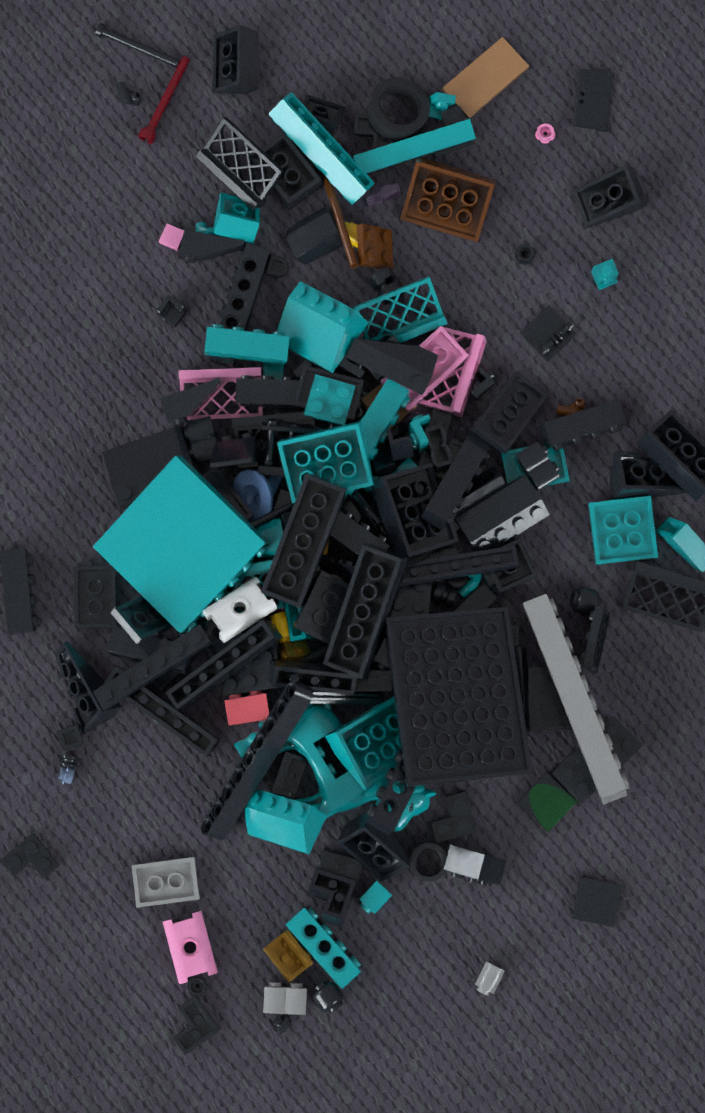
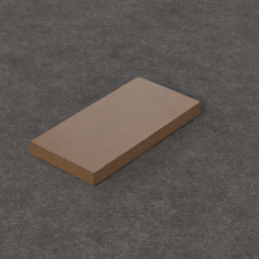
(486, 77)

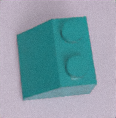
(236, 219)

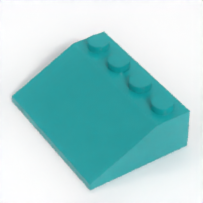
(319, 326)
(331, 453)
(368, 743)

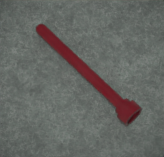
(149, 131)

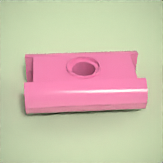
(187, 963)

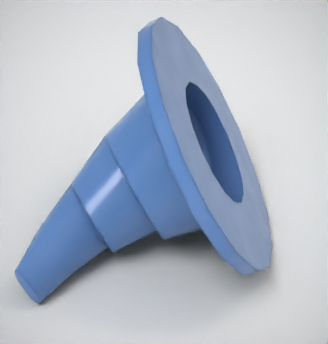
(256, 491)

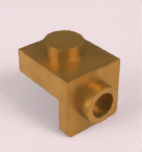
(293, 650)

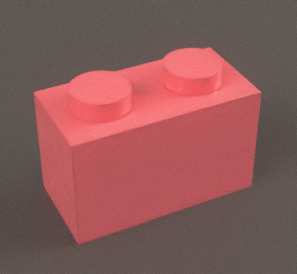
(247, 709)

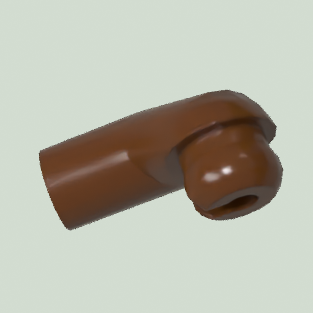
(578, 405)

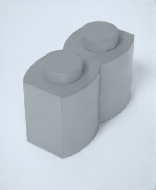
(285, 999)

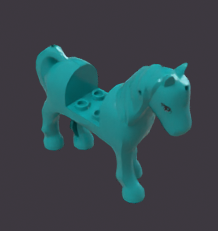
(339, 793)

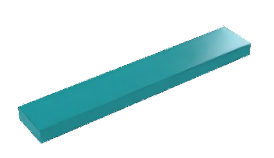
(415, 146)

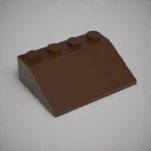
(448, 199)

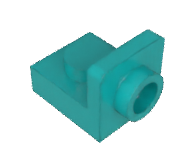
(440, 102)

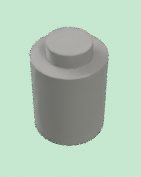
(489, 978)

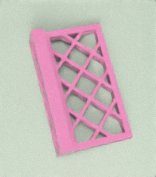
(226, 375)
(466, 378)

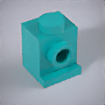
(605, 274)

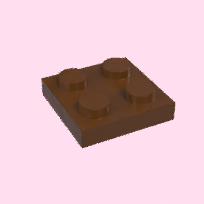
(374, 247)

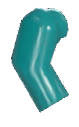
(471, 585)

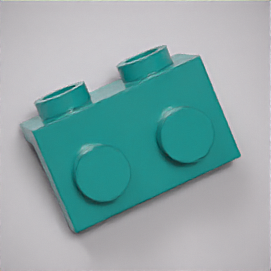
(416, 433)

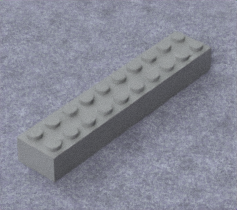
(574, 697)

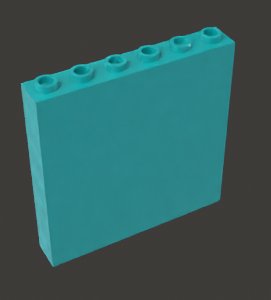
(181, 544)

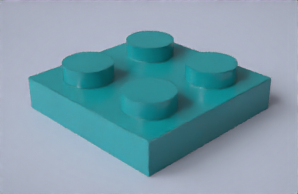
(329, 400)

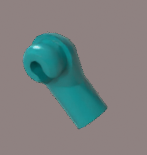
(201, 227)

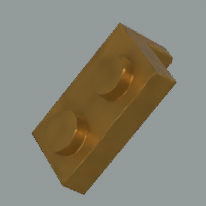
(288, 955)

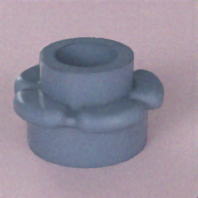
(66, 774)

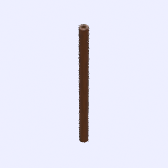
(340, 222)

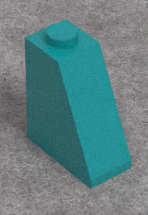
(684, 542)

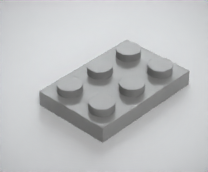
(165, 882)

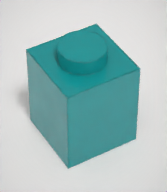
(374, 897)

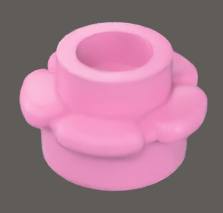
(545, 128)

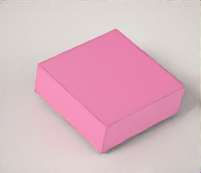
(171, 237)

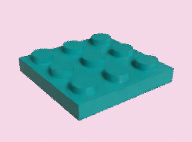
(623, 530)

